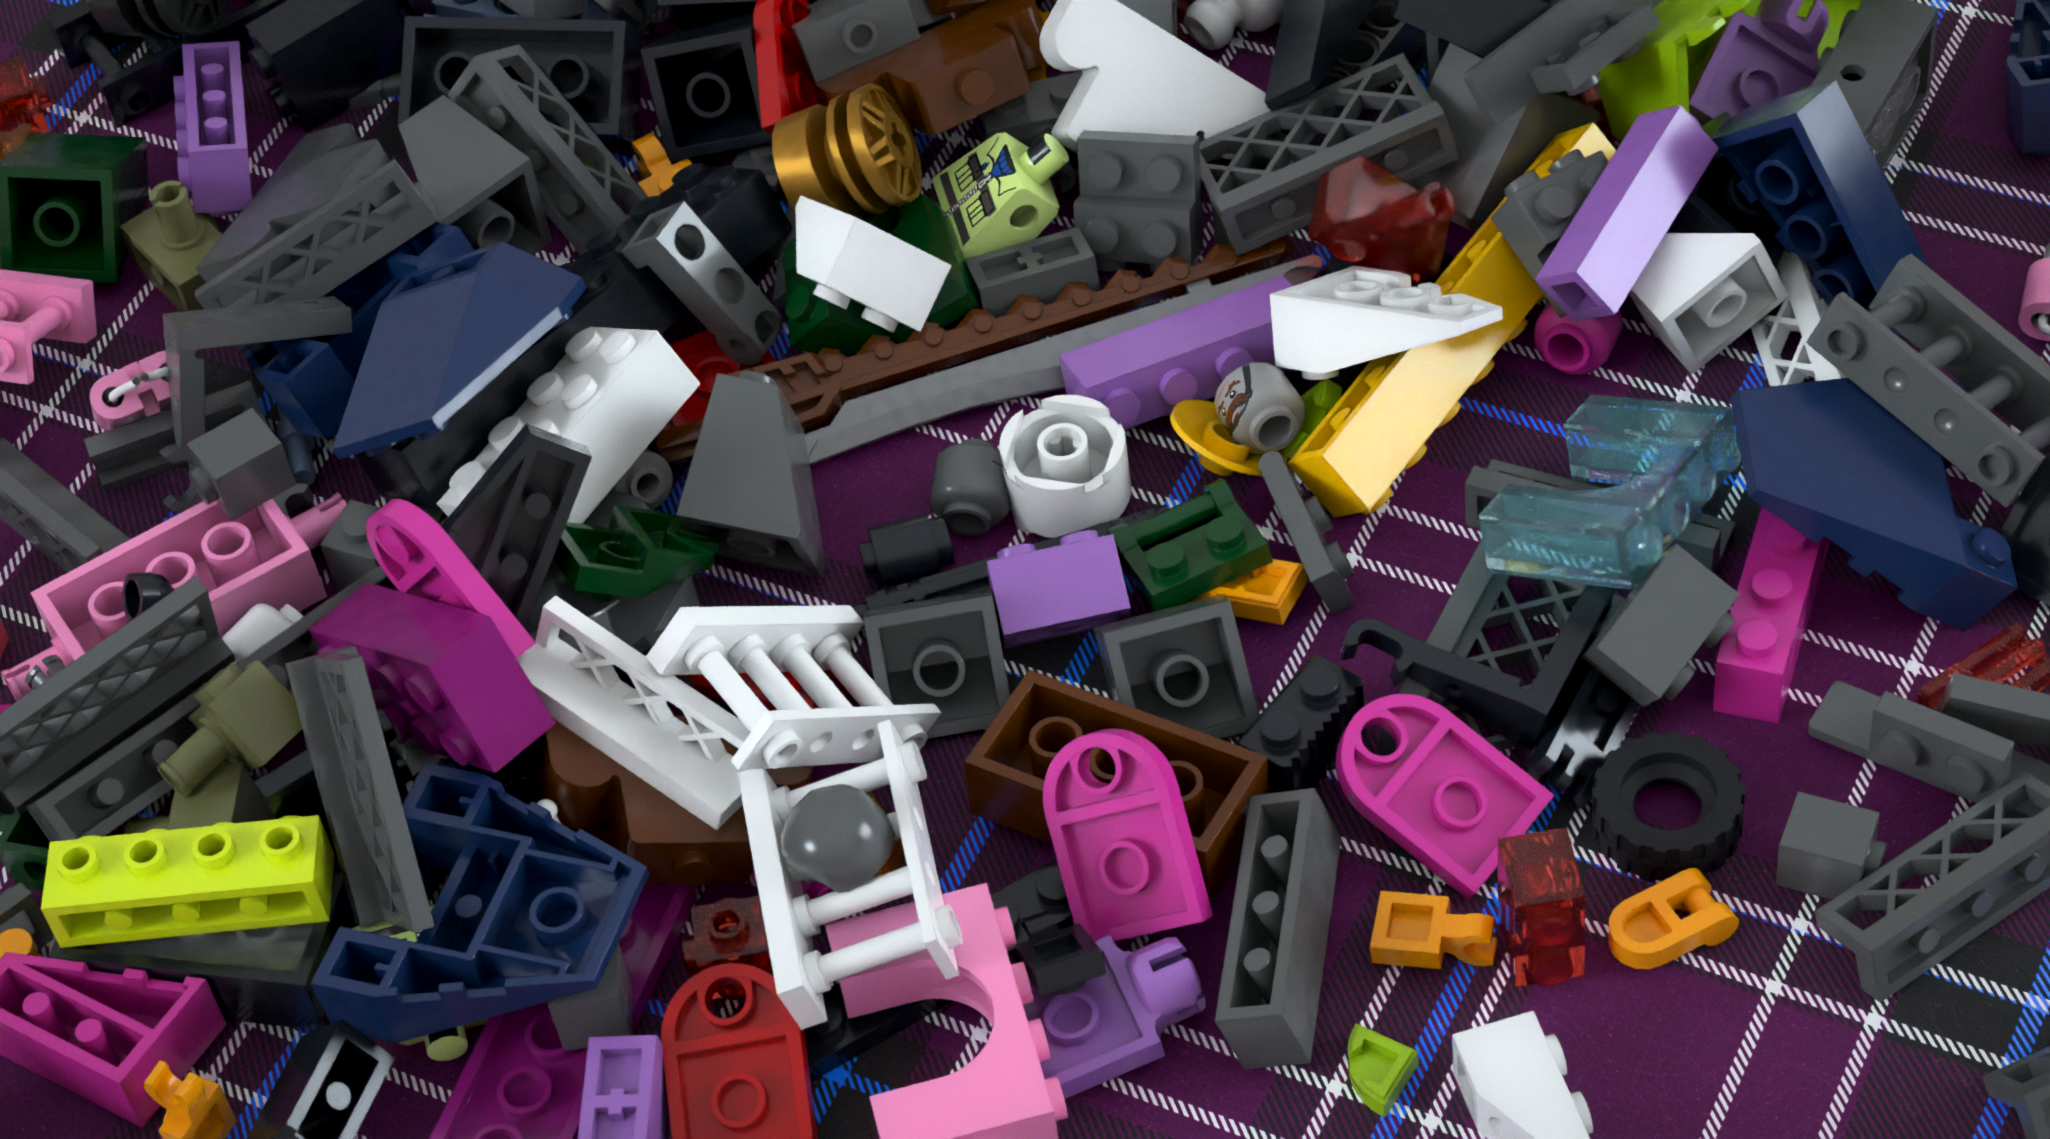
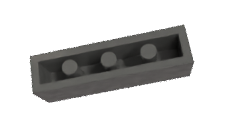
(1279, 930)

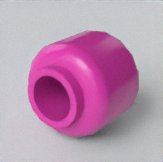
(1577, 345)

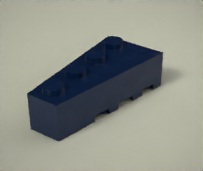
(1821, 189)

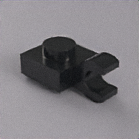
(1058, 958)

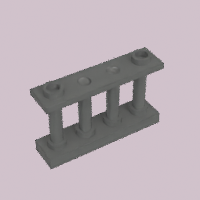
(1913, 389)

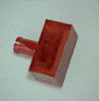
(1381, 220)

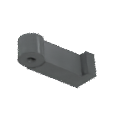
(706, 281)

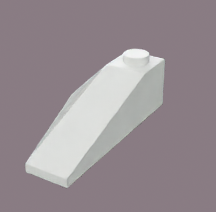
(1364, 317)

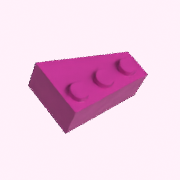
(102, 1028)

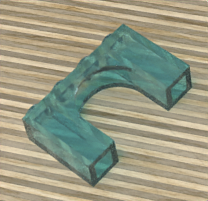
(1665, 470)

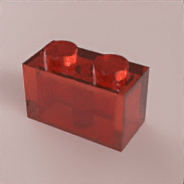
(1541, 907)

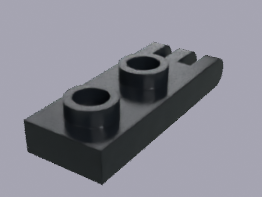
(1582, 732)

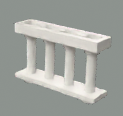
(805, 643)
(794, 917)

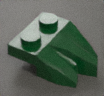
(633, 555)

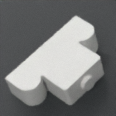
(1139, 77)

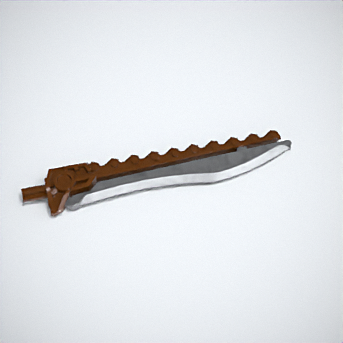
(820, 382)

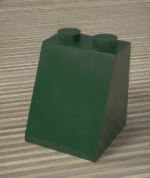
(67, 204)

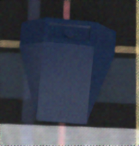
(447, 339)

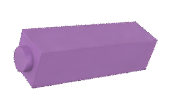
(1627, 213)

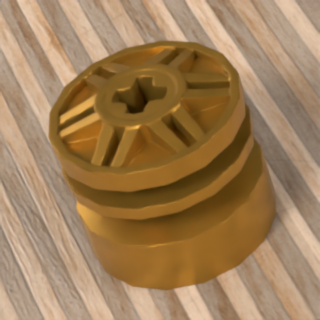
(849, 154)

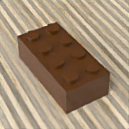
(1046, 714)

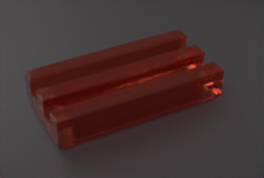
(1996, 662)

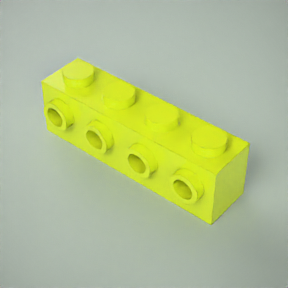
(188, 881)

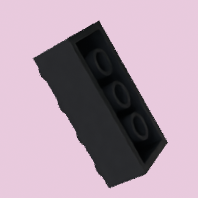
(587, 61)

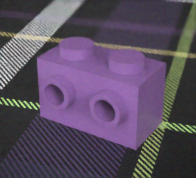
(1057, 588)

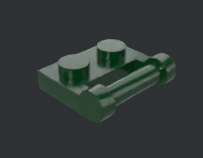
(1196, 559)

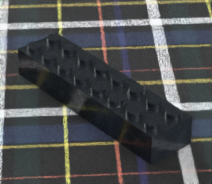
(728, 200)

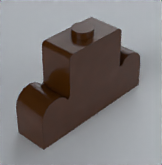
(954, 66)
(641, 818)

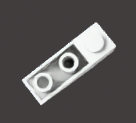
(1517, 1082)

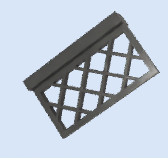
(1284, 196)
(1472, 611)
(109, 693)
(359, 789)

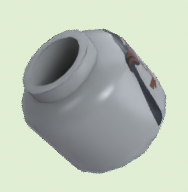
(1259, 407)

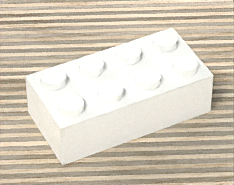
(605, 393)

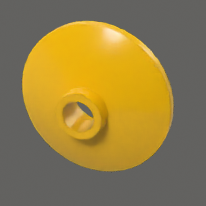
(1204, 433)

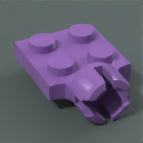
(1758, 58)
(1118, 1016)

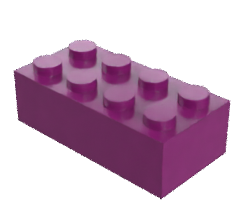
(439, 675)

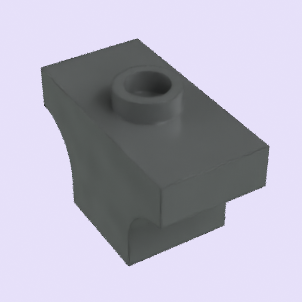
(851, 32)

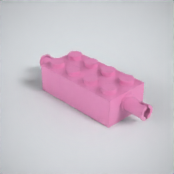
(238, 562)

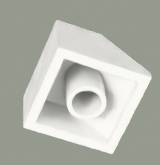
(866, 266)
(1706, 292)

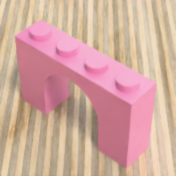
(1004, 1085)

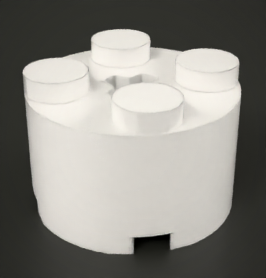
(1065, 466)

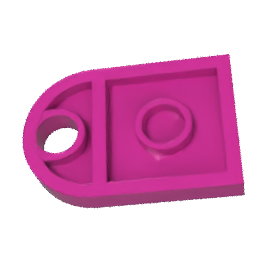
(430, 565)
(1440, 791)
(1125, 842)

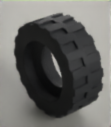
(1667, 761)

